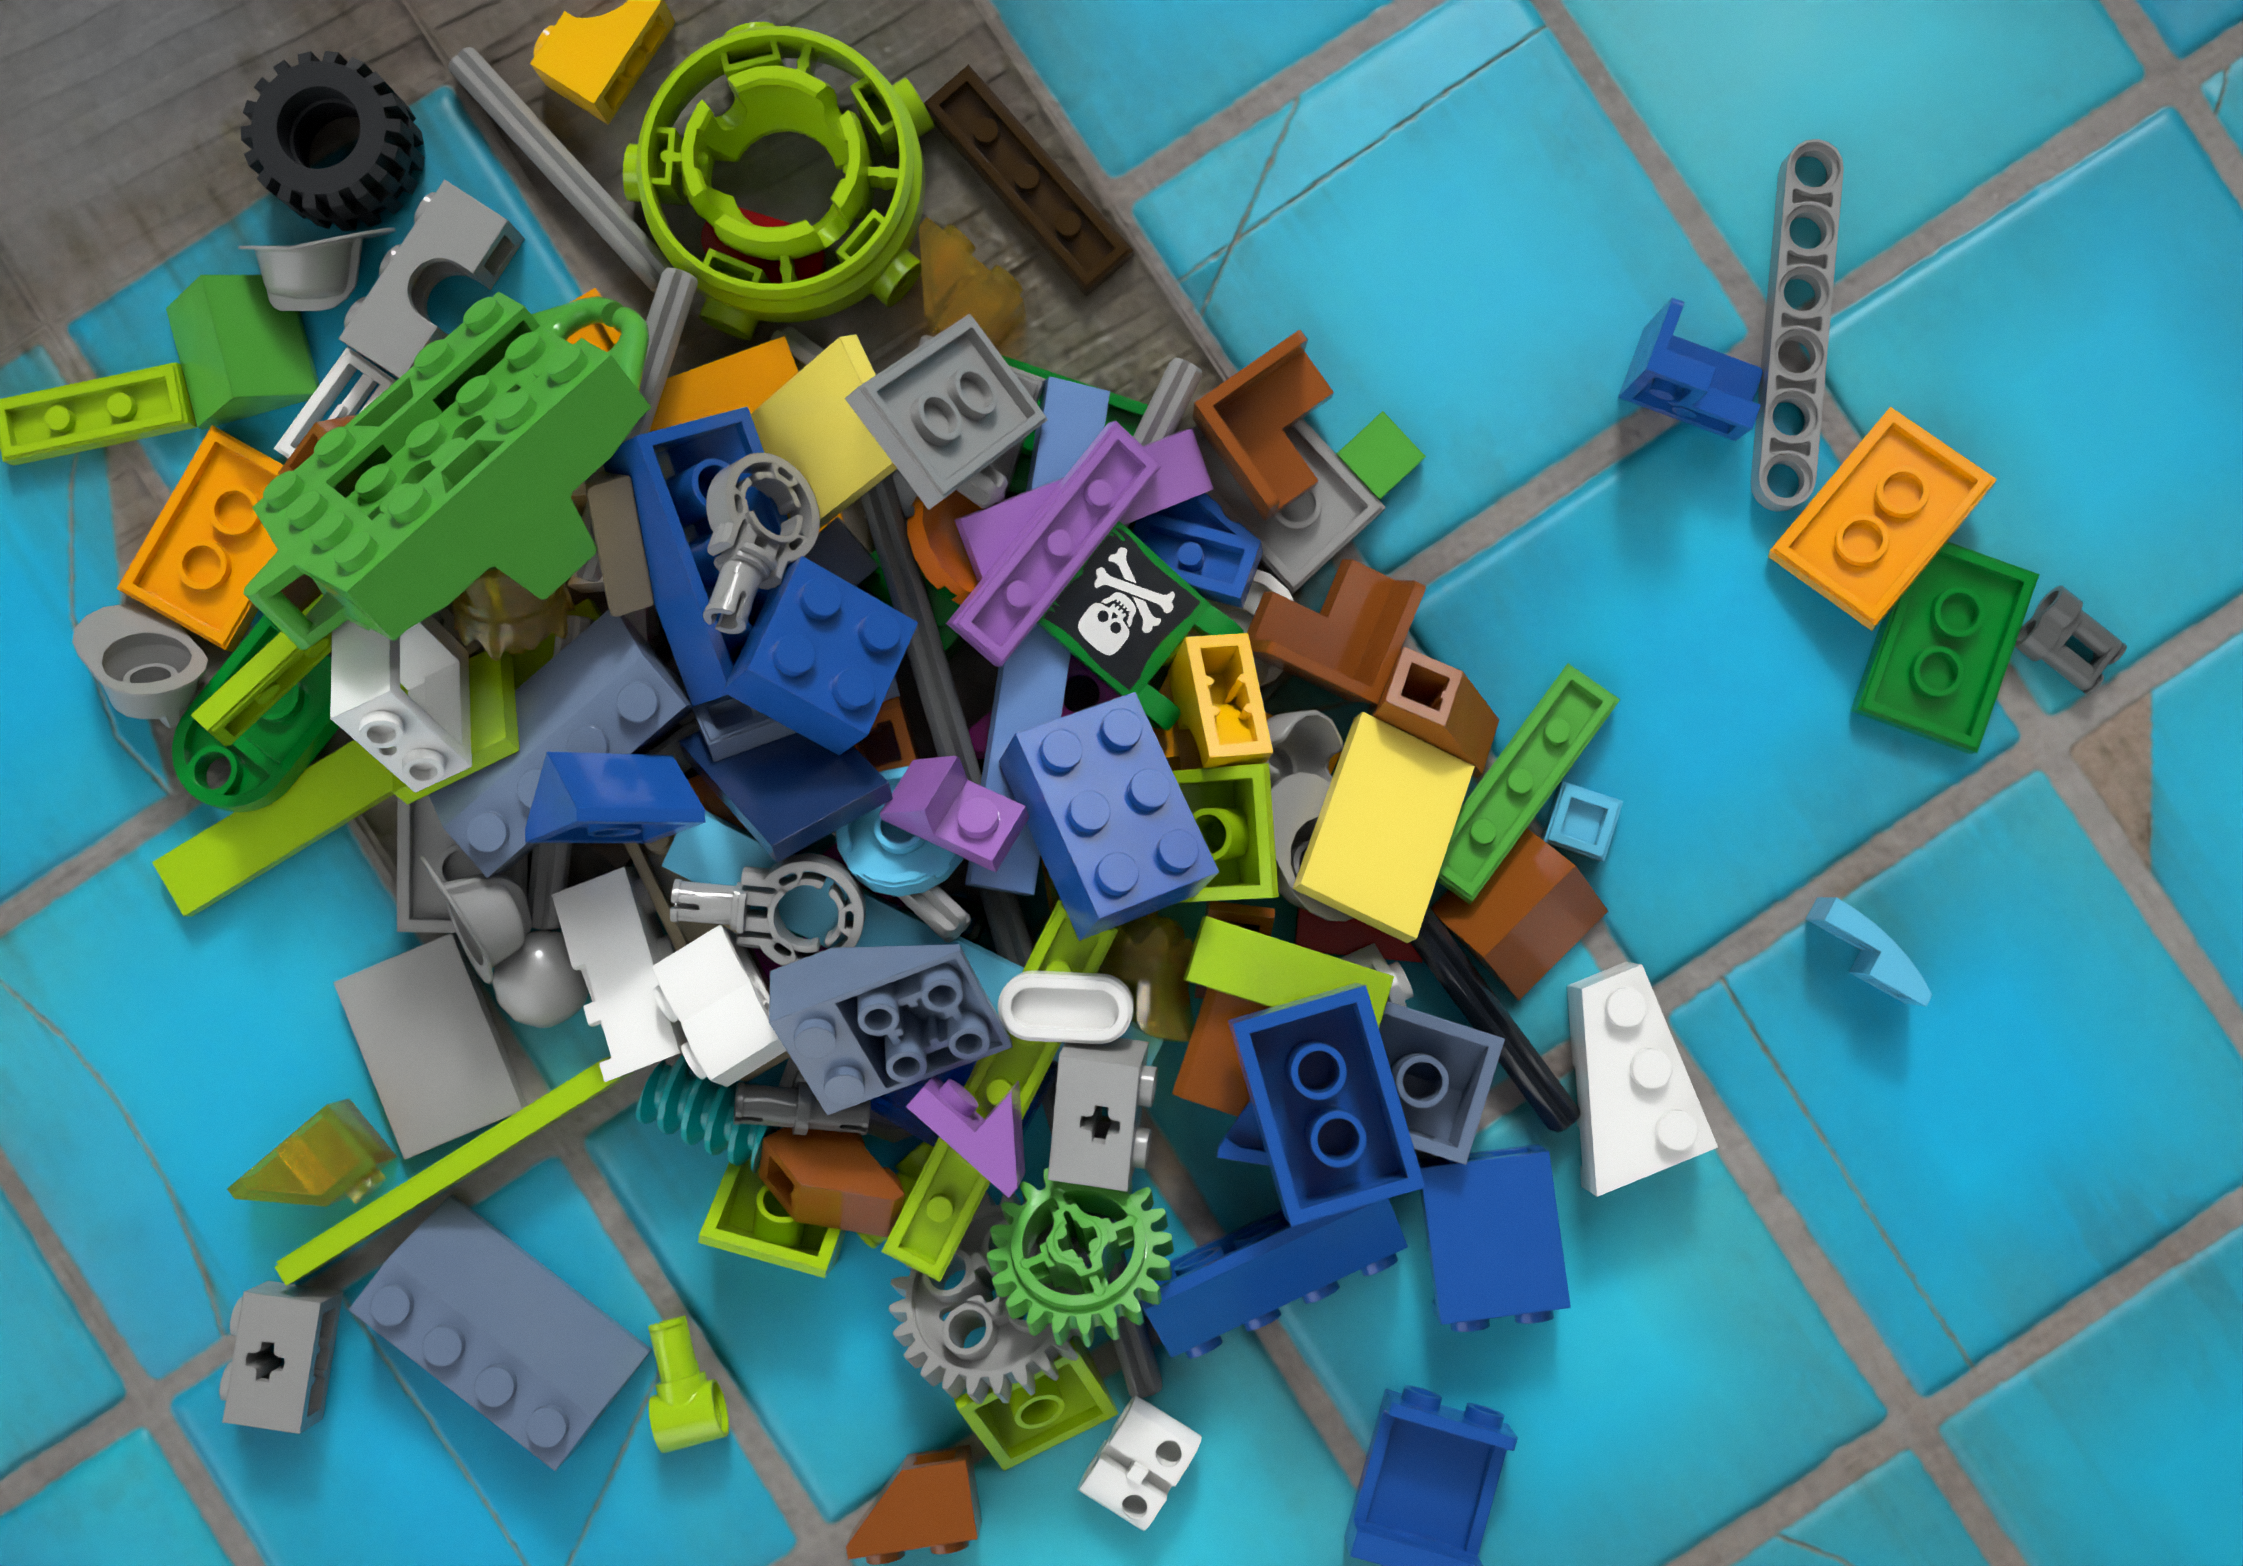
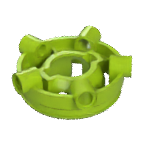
(767, 102)

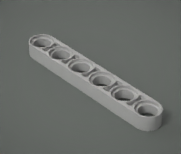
(1787, 324)

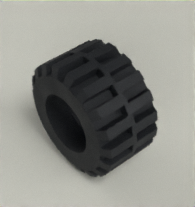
(302, 103)

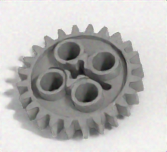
(1006, 1351)

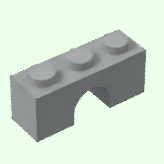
(448, 239)

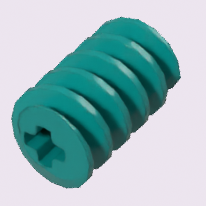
(700, 1112)

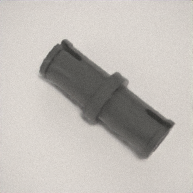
(795, 1109)

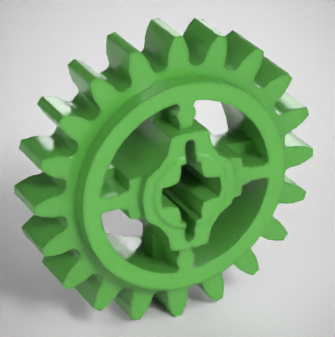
(1058, 1263)

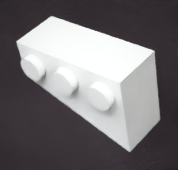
(615, 943)
(1629, 1082)

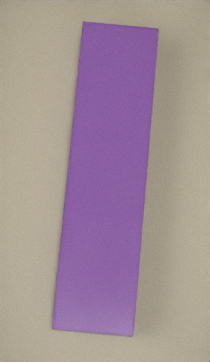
(1181, 477)
(1054, 544)

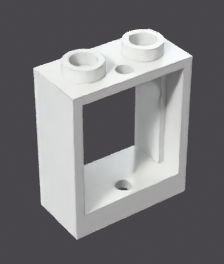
(428, 724)

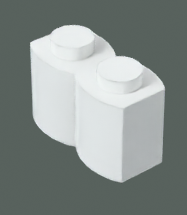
(720, 1005)

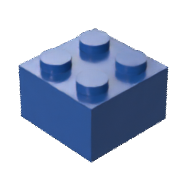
(821, 657)

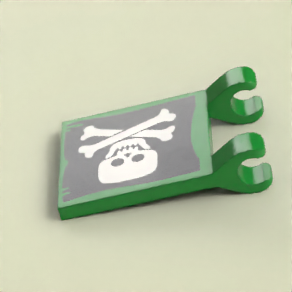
(1128, 617)

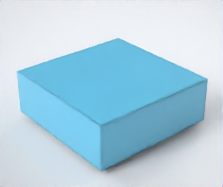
(1581, 821)

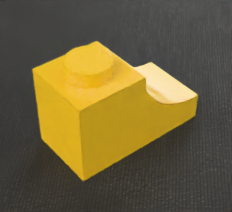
(601, 56)
(1221, 700)

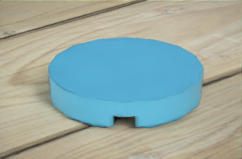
(890, 857)

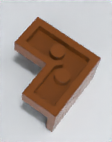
(1248, 421)
(1350, 641)

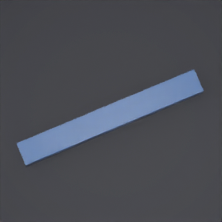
(1035, 675)

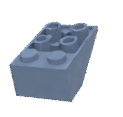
(881, 1019)

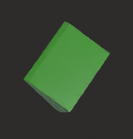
(239, 350)

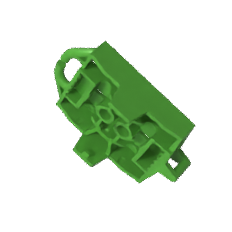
(456, 471)

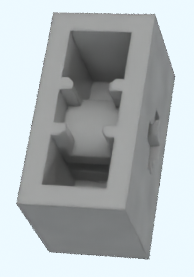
(1097, 1147)
(303, 1331)

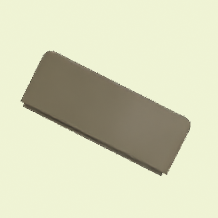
(619, 542)

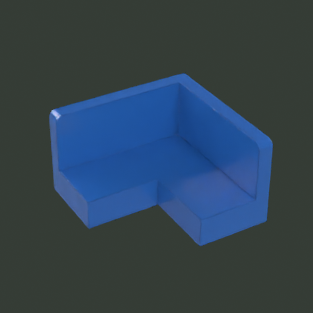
(1691, 379)

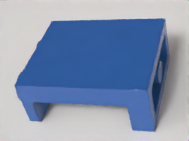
(1493, 1237)
(1427, 1481)

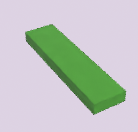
(1523, 780)

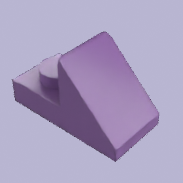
(955, 813)
(988, 1144)

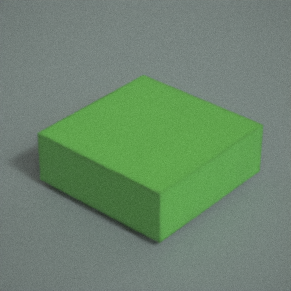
(1381, 455)

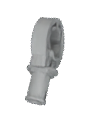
(749, 552)
(765, 888)

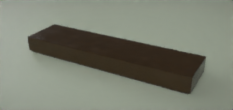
(1027, 180)

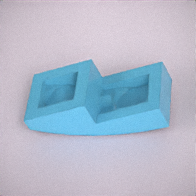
(1880, 958)

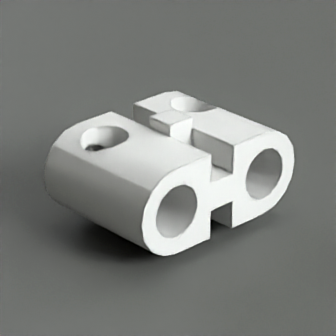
(1139, 1463)

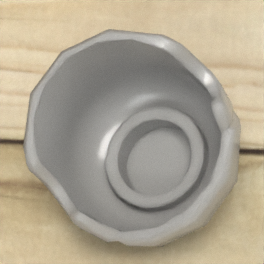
(1302, 744)
(539, 982)

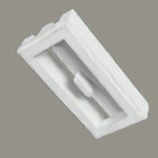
(329, 391)

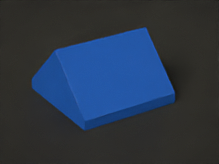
(611, 799)

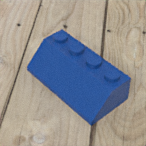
(670, 490)
(1266, 1266)

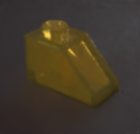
(321, 1162)

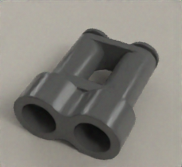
(2052, 625)

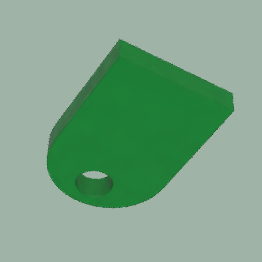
(271, 751)

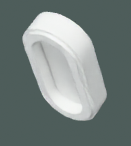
(1066, 1007)

